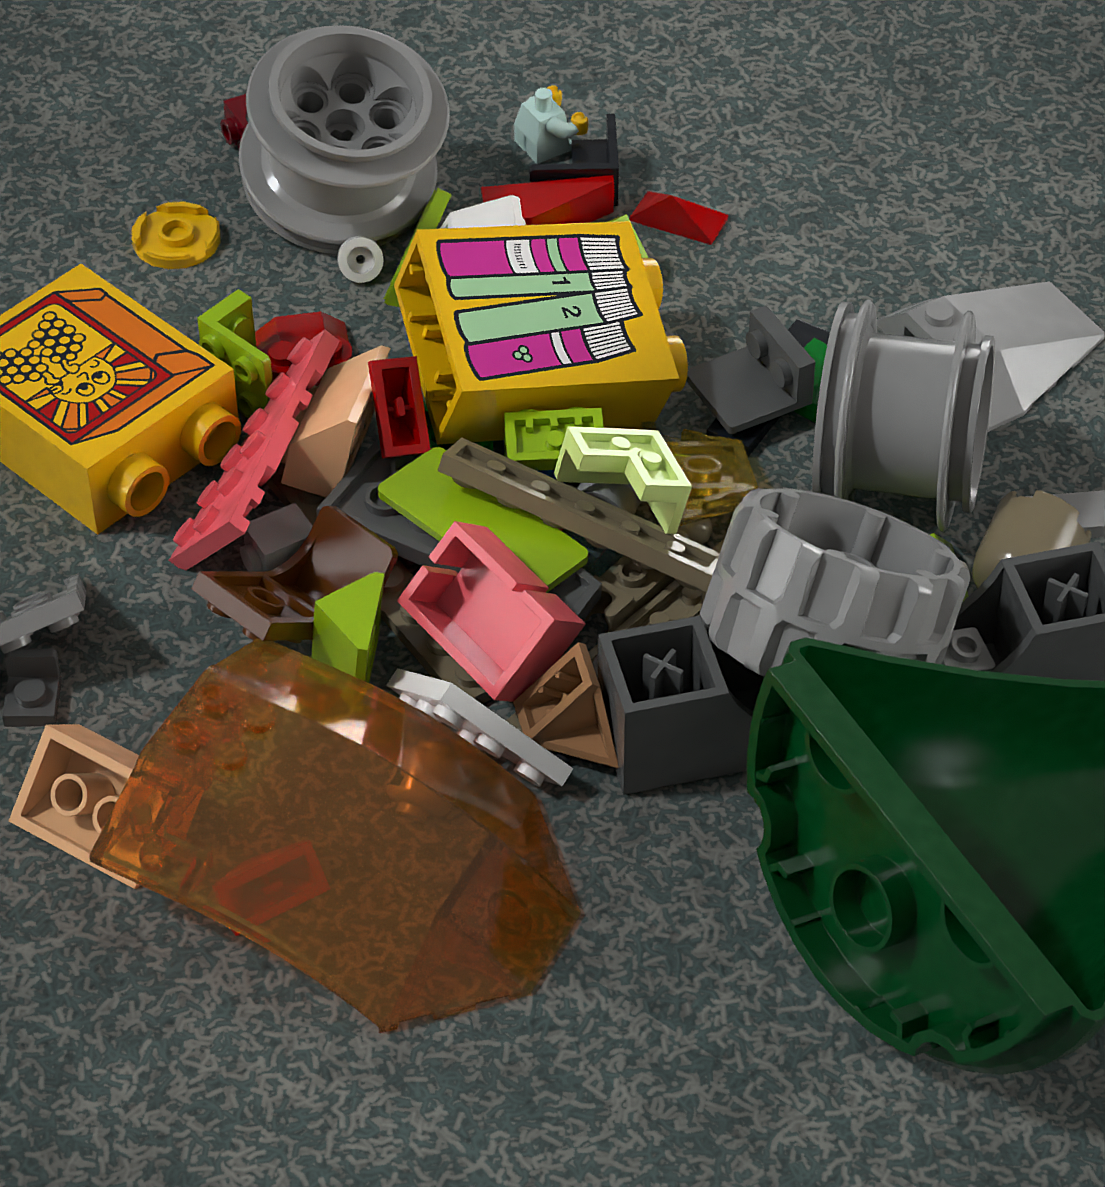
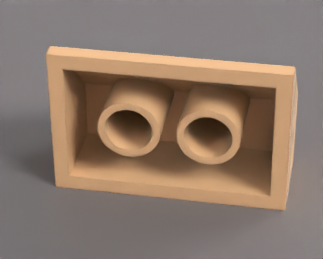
(332, 426)
(73, 789)

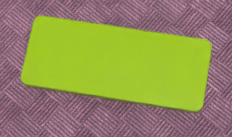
(437, 501)

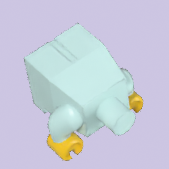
(543, 126)

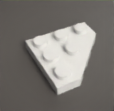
(479, 726)

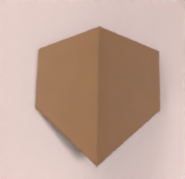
(568, 711)

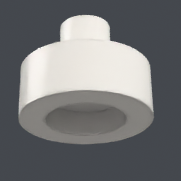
(362, 270)

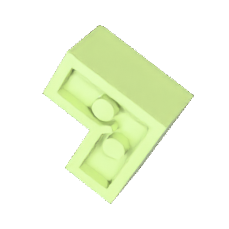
(627, 458)

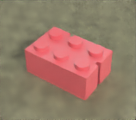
(491, 612)

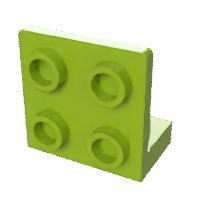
(230, 335)
(537, 436)

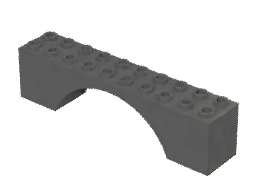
(688, 707)

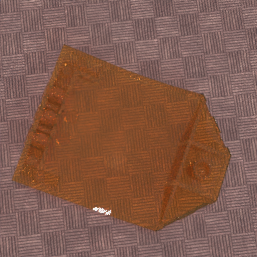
(344, 838)

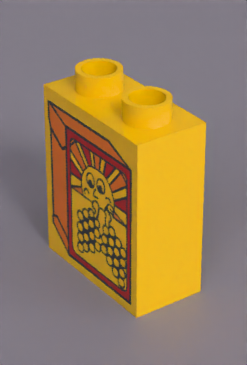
(107, 400)

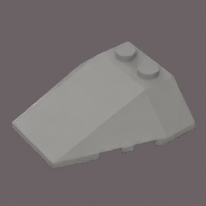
(1034, 331)

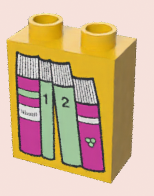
(536, 325)

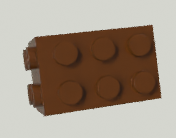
(282, 600)

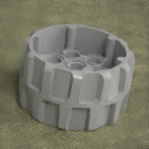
(833, 575)

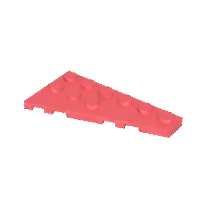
(257, 459)

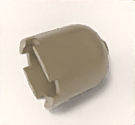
(1027, 527)

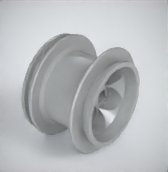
(341, 137)
(902, 412)

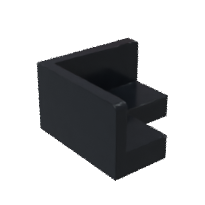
(589, 159)

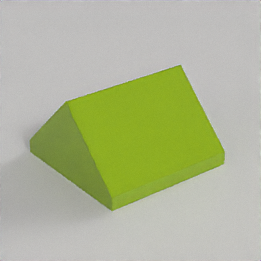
(349, 626)

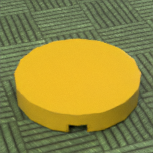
(176, 246)

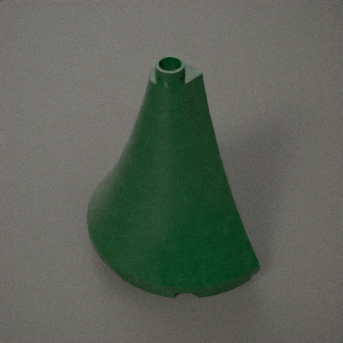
(938, 848)

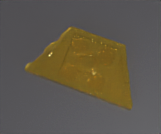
(714, 468)

